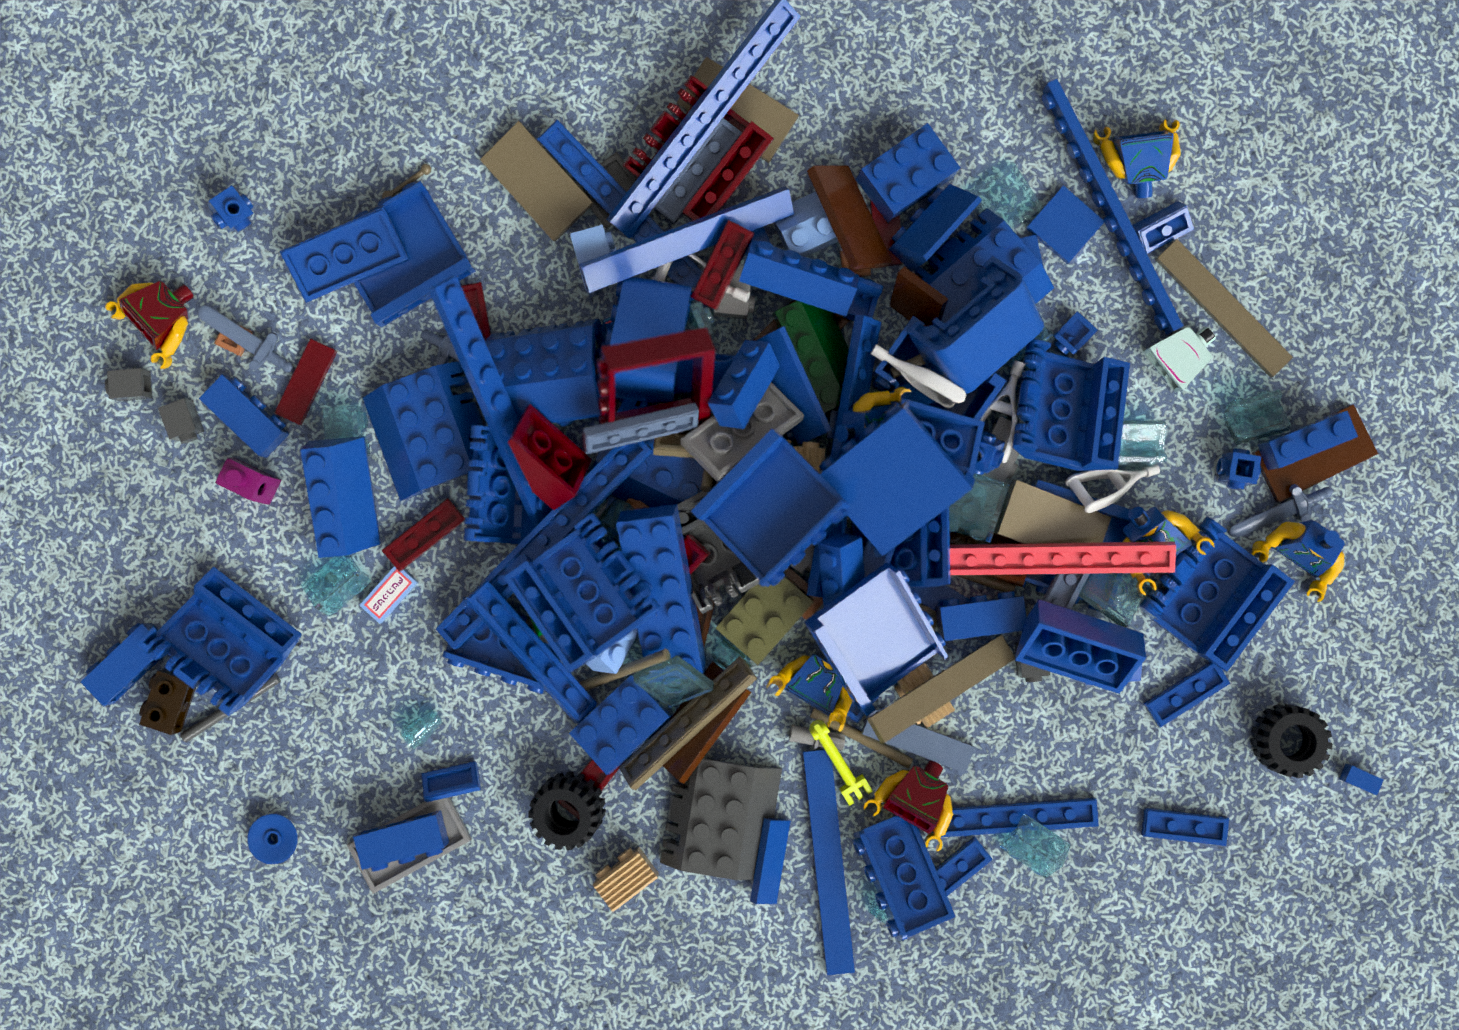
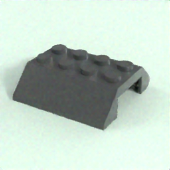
(721, 564)
(720, 818)

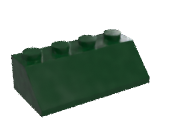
(819, 348)

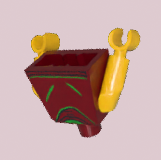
(156, 314)
(918, 799)

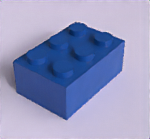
(907, 173)
(620, 725)

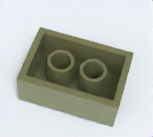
(764, 617)

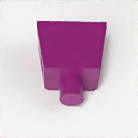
(246, 480)

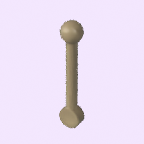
(425, 170)

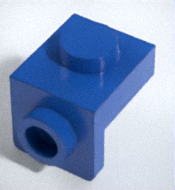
(865, 299)
(1074, 334)

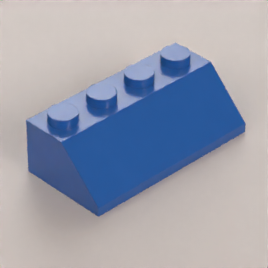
(799, 277)
(797, 388)
(340, 495)
(1080, 646)

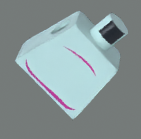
(1181, 356)

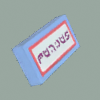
(388, 594)

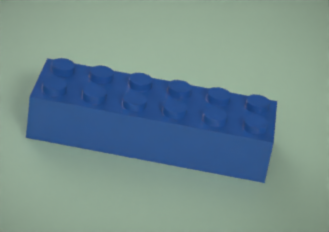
(657, 552)

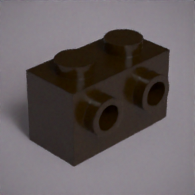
(166, 703)

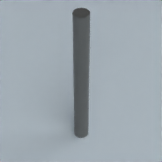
(218, 715)

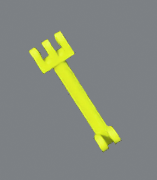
(820, 732)

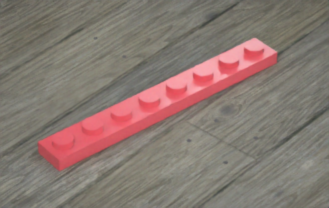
(1063, 558)

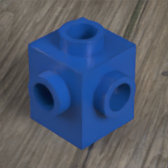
(232, 200)
(991, 453)
(1248, 469)

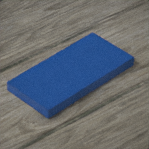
(344, 254)

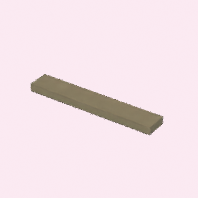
(1224, 308)
(940, 689)
(687, 723)

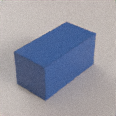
(1361, 779)

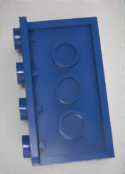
(490, 656)
(903, 877)

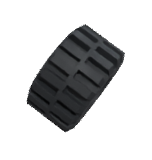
(1313, 746)
(556, 828)

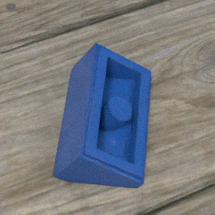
(1164, 226)

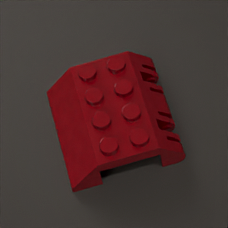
(728, 172)

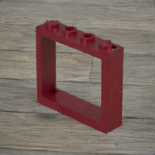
(656, 351)

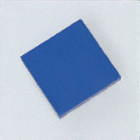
(1065, 224)

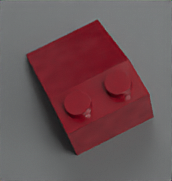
(548, 458)

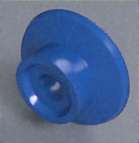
(262, 845)

